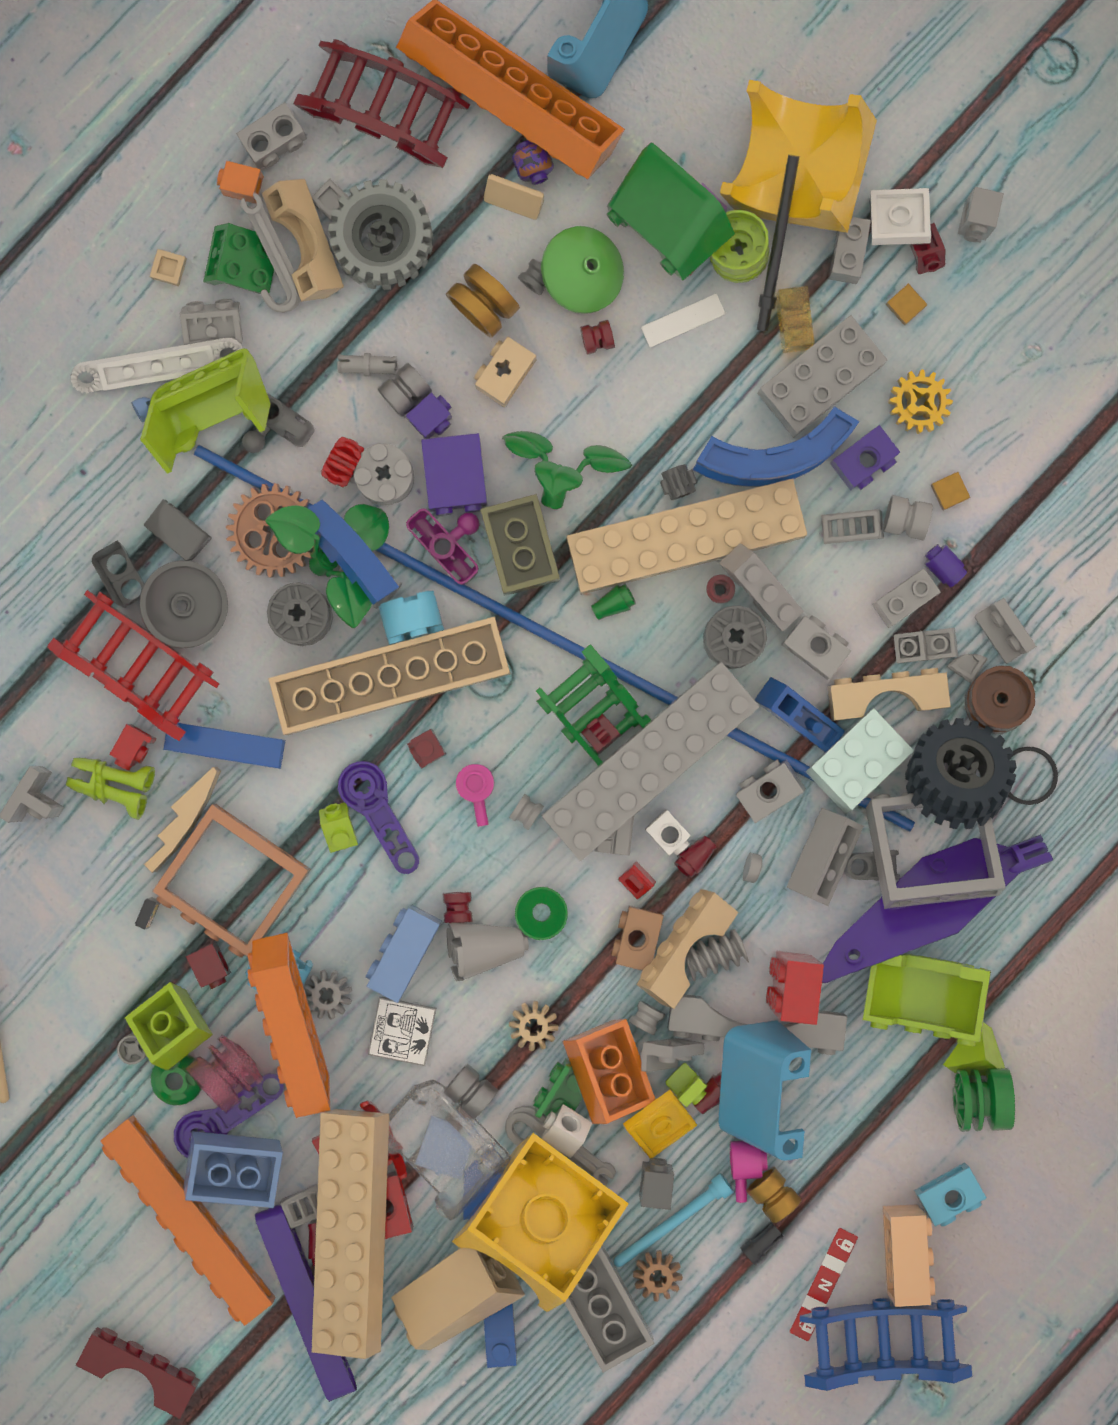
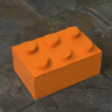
(609, 1071)

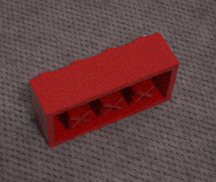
(795, 987)

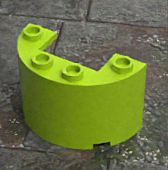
(928, 996)

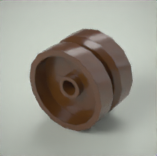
(1016, 701)

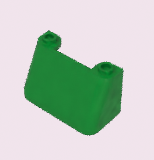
(670, 212)

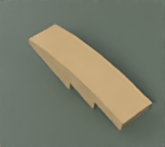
(189, 810)

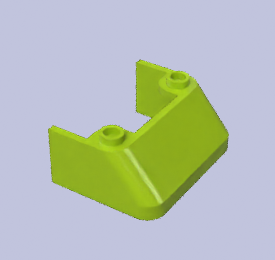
(202, 400)

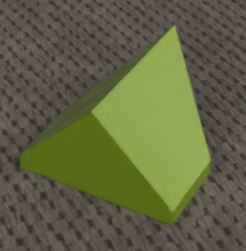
(980, 1057)

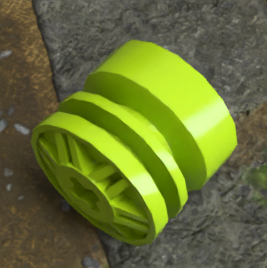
(754, 241)

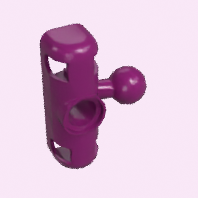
(454, 560)

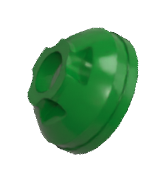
(541, 929)
(180, 1096)

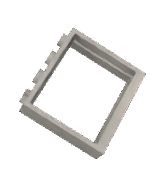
(934, 893)

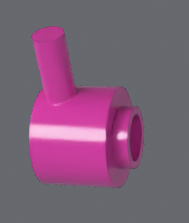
(474, 785)
(745, 1163)

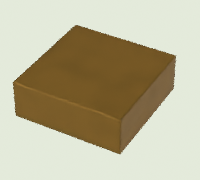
(906, 304)
(950, 491)

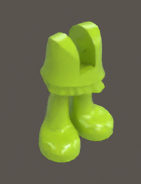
(99, 788)

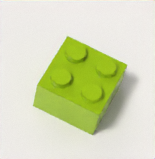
(168, 1026)

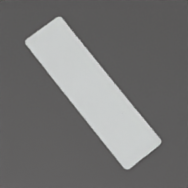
(683, 320)

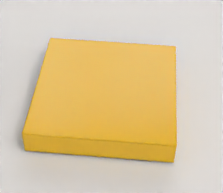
(660, 1124)

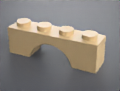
(293, 207)
(925, 691)
(666, 975)

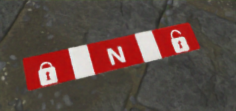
(825, 1280)

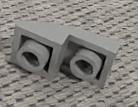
(925, 645)

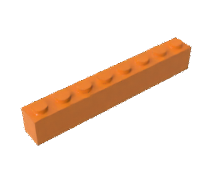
(188, 1221)

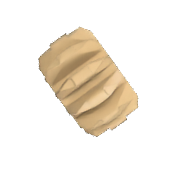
(541, 1020)

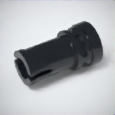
(761, 1244)

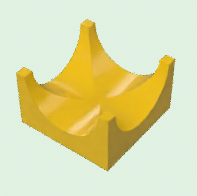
(831, 164)
(543, 1220)

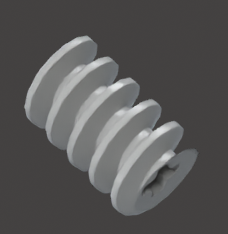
(715, 954)

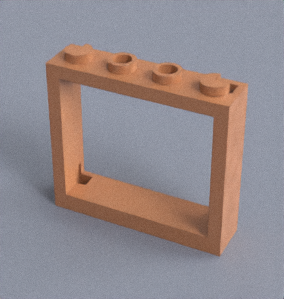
(260, 843)

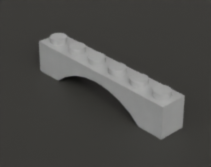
(697, 1017)

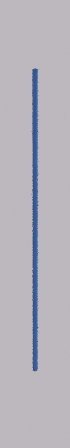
(541, 631)

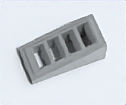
(877, 526)
(288, 1209)

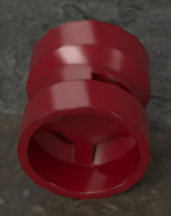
(597, 337)
(457, 907)

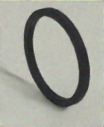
(1054, 782)

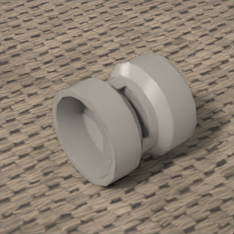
(129, 1050)

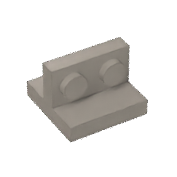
(29, 799)

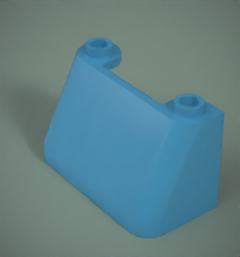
(591, 63)

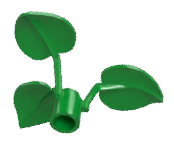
(558, 478)
(296, 532)

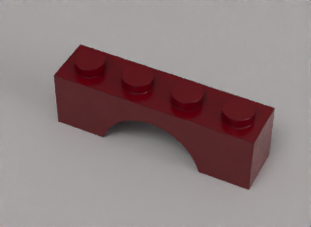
(171, 1385)

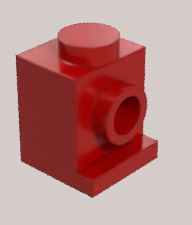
(131, 747)

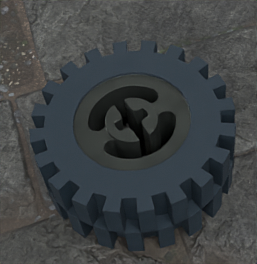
(964, 796)

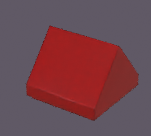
(637, 880)

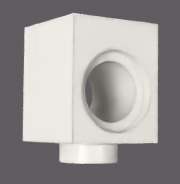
(662, 821)
(566, 1130)

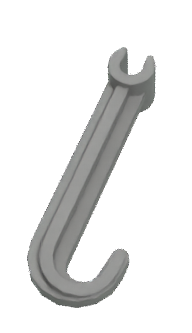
(276, 256)
(582, 1157)

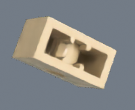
(519, 364)

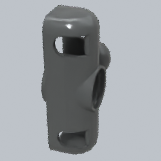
(254, 440)

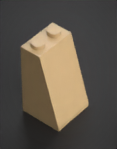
(454, 1297)

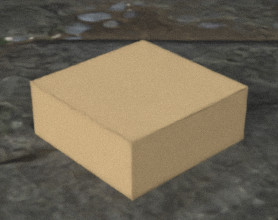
(168, 267)

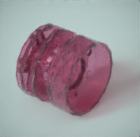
(224, 1073)

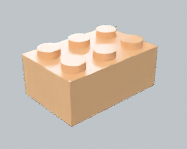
(908, 1255)

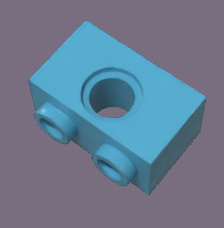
(933, 1195)

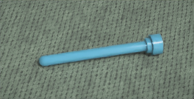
(717, 1189)

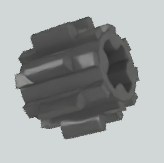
(678, 482)

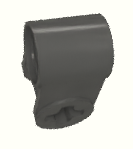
(870, 869)

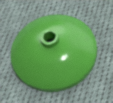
(570, 279)

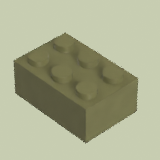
(520, 544)

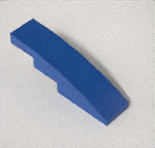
(352, 554)
(228, 746)

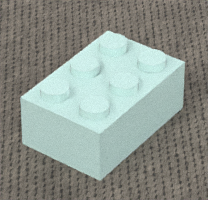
(859, 761)

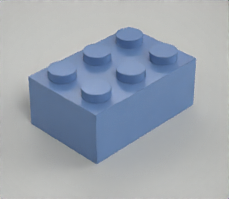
(402, 952)
(232, 1169)

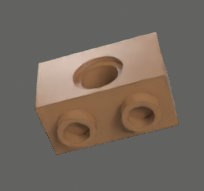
(645, 921)

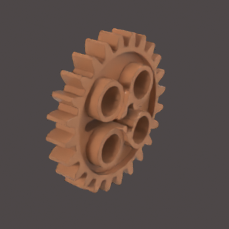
(248, 521)

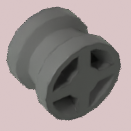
(533, 277)

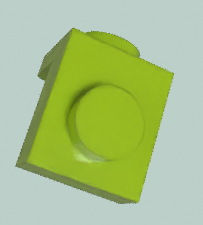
(337, 827)
(686, 1085)

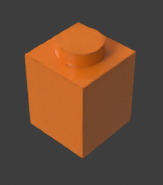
(240, 181)

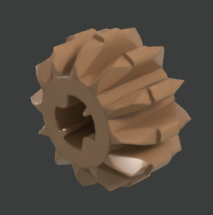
(667, 1269)

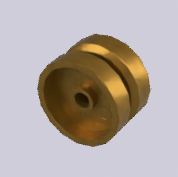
(482, 300)

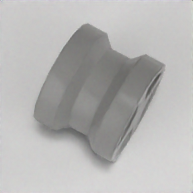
(526, 812)
(646, 1017)

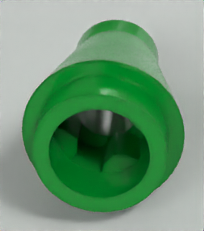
(614, 602)

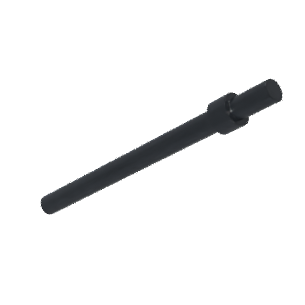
(768, 300)

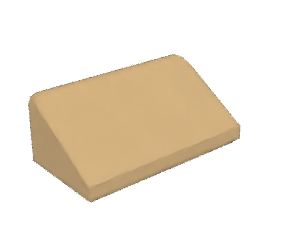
(513, 197)

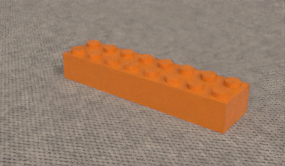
(510, 88)

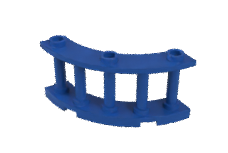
(776, 464)
(886, 1367)

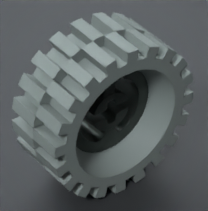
(392, 206)

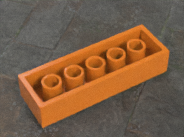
(289, 1024)

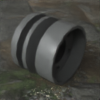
(310, 627)
(733, 654)

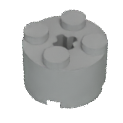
(381, 458)

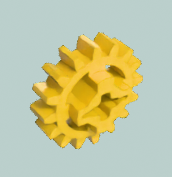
(928, 409)

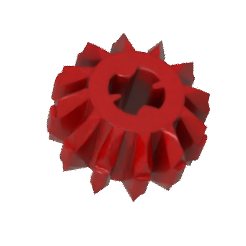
(342, 462)

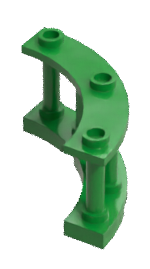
(600, 675)

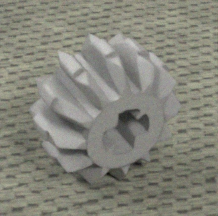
(337, 996)

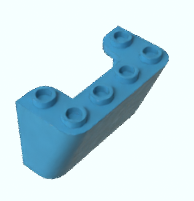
(751, 1086)

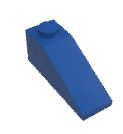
(799, 714)
(501, 1338)

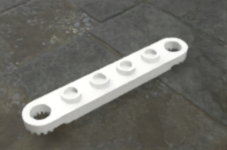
(149, 365)

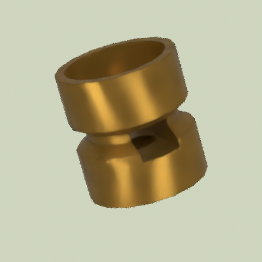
(771, 1192)

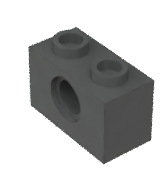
(656, 1184)

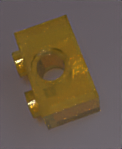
(794, 319)

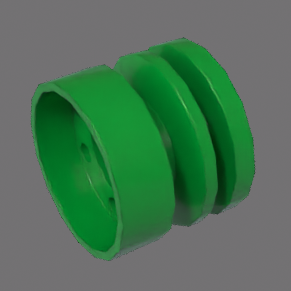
(978, 1099)

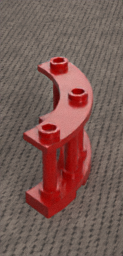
(124, 685)

